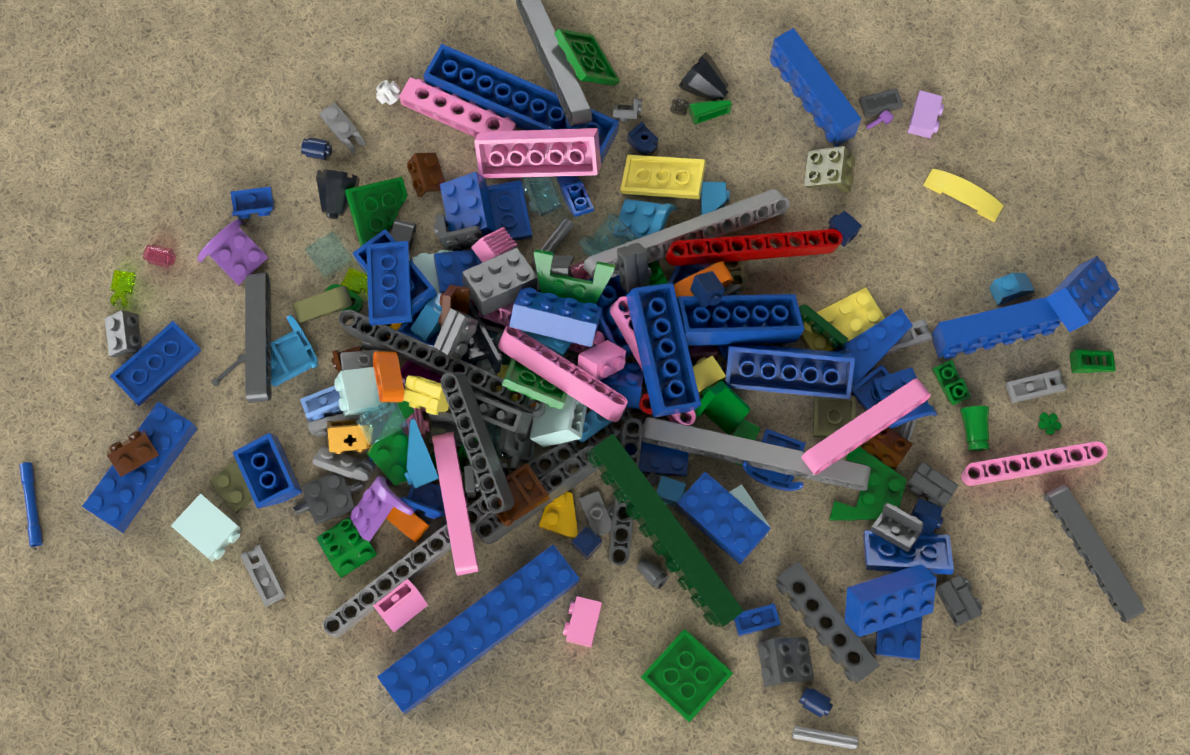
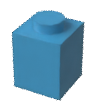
(670, 490)

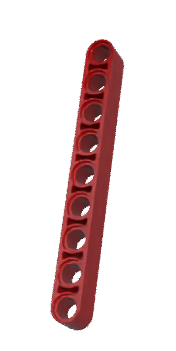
(747, 252)

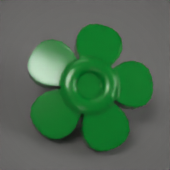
(1048, 422)

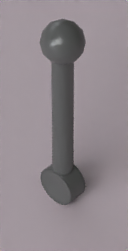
(216, 381)

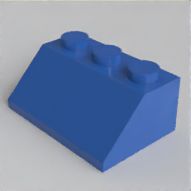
(267, 471)

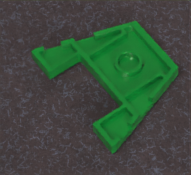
(568, 287)
(391, 452)
(883, 488)

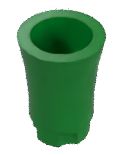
(976, 427)

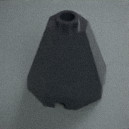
(705, 80)
(332, 191)

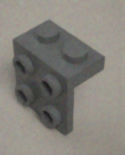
(456, 239)
(785, 660)

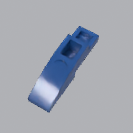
(575, 195)

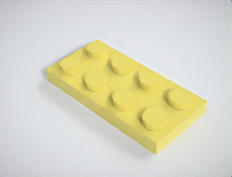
(663, 176)
(850, 316)

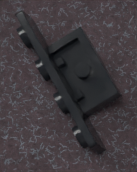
(482, 345)

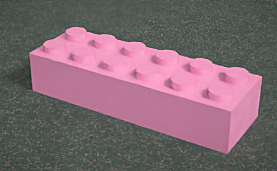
(538, 153)

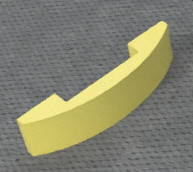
(964, 192)

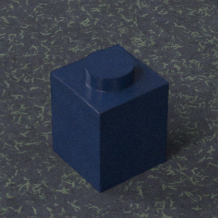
(846, 226)
(707, 289)
(929, 514)
(586, 543)

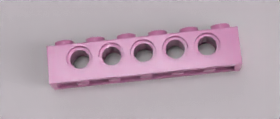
(464, 122)

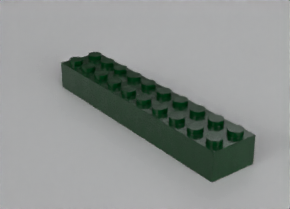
(664, 531)

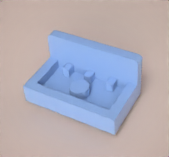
(321, 404)

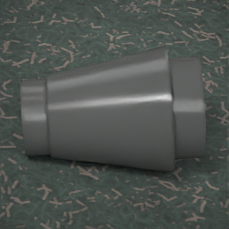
(653, 574)

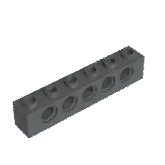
(797, 575)

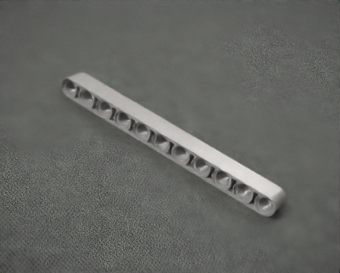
(705, 226)
(756, 453)
(391, 574)

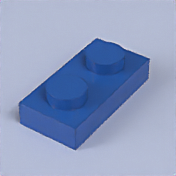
(756, 620)

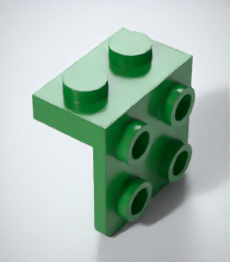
(722, 407)
(345, 547)

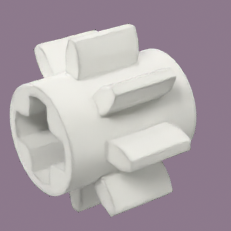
(387, 92)

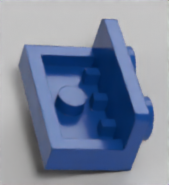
(252, 201)

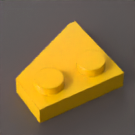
(560, 516)

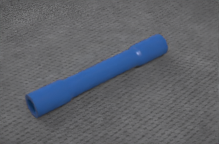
(28, 480)

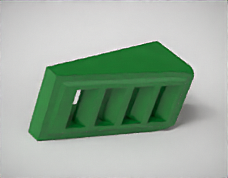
(705, 111)
(1079, 362)

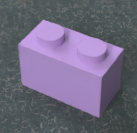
(925, 114)

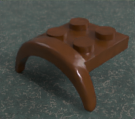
(527, 494)

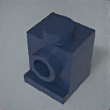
(642, 146)

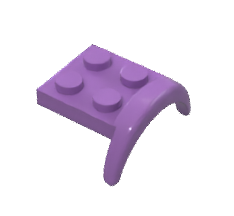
(234, 252)
(375, 507)

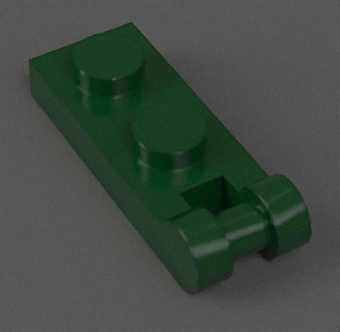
(822, 327)

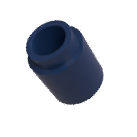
(316, 148)
(816, 702)

